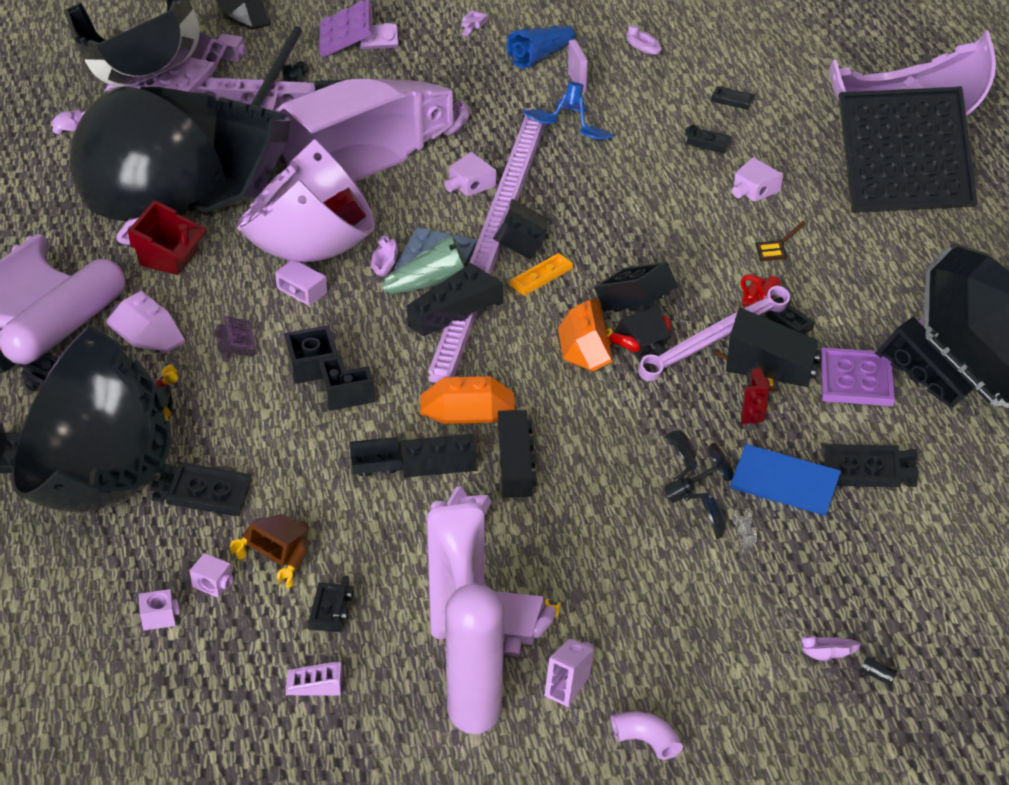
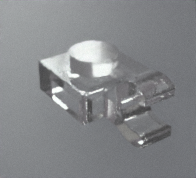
(745, 532)

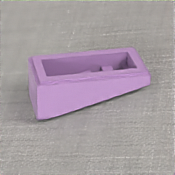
(323, 687)

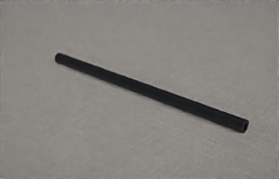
(277, 67)

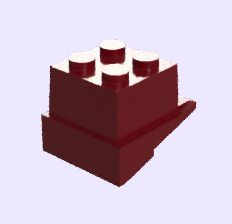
(164, 238)

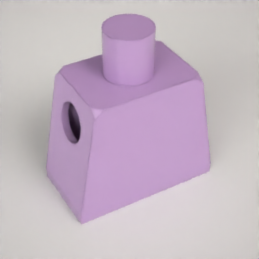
(209, 49)
(470, 175)
(756, 180)
(571, 660)

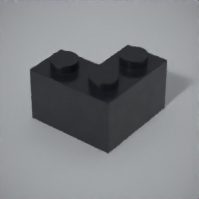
(345, 387)

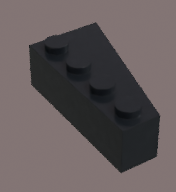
(454, 299)
(913, 354)

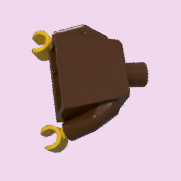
(277, 539)

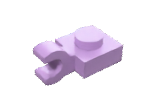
(472, 21)

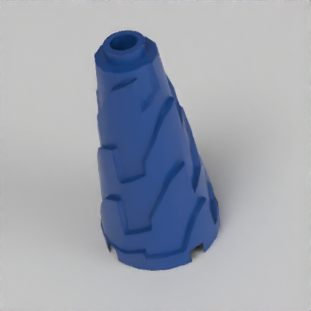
(535, 44)

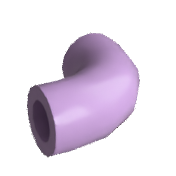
(649, 729)

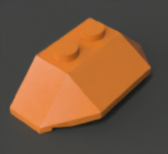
(585, 336)
(466, 400)

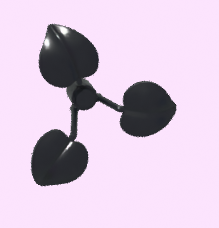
(683, 487)

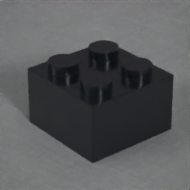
(305, 349)

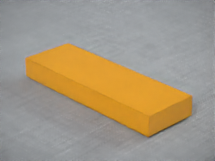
(541, 274)

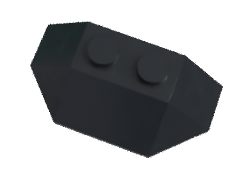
(245, 12)

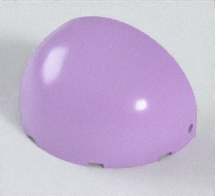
(968, 67)
(290, 213)

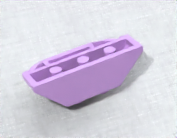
(145, 324)

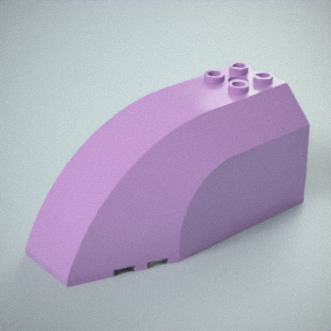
(368, 122)

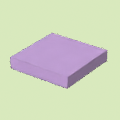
(577, 64)

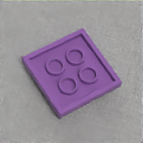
(345, 28)
(856, 377)

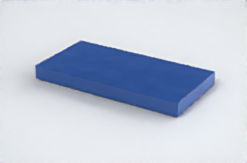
(785, 479)

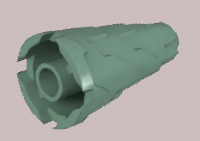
(426, 268)

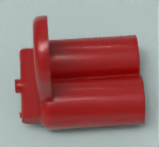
(757, 289)

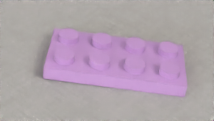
(187, 75)

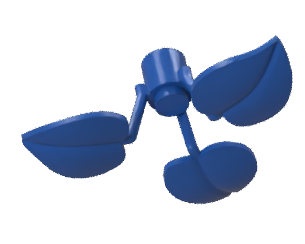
(574, 101)

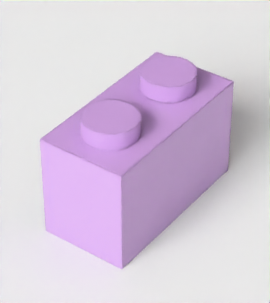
(301, 282)

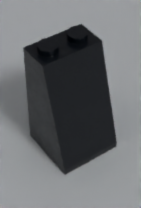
(773, 348)

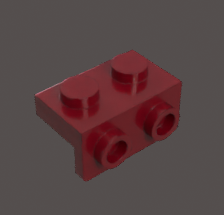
(755, 398)

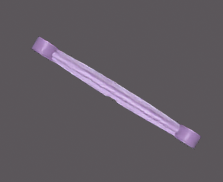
(710, 335)

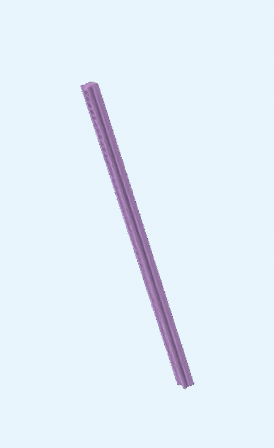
(487, 249)

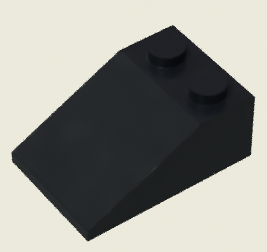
(521, 229)

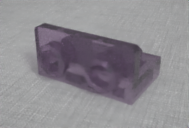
(234, 336)

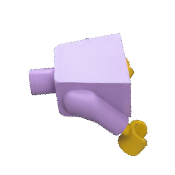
(525, 619)

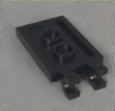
(872, 465)
(202, 488)

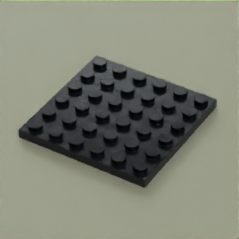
(907, 149)

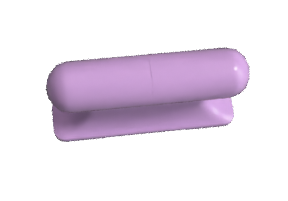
(47, 305)
(465, 614)

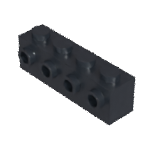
(515, 455)

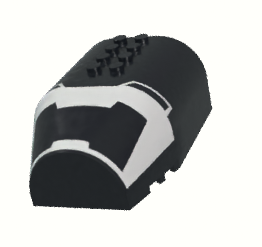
(139, 51)

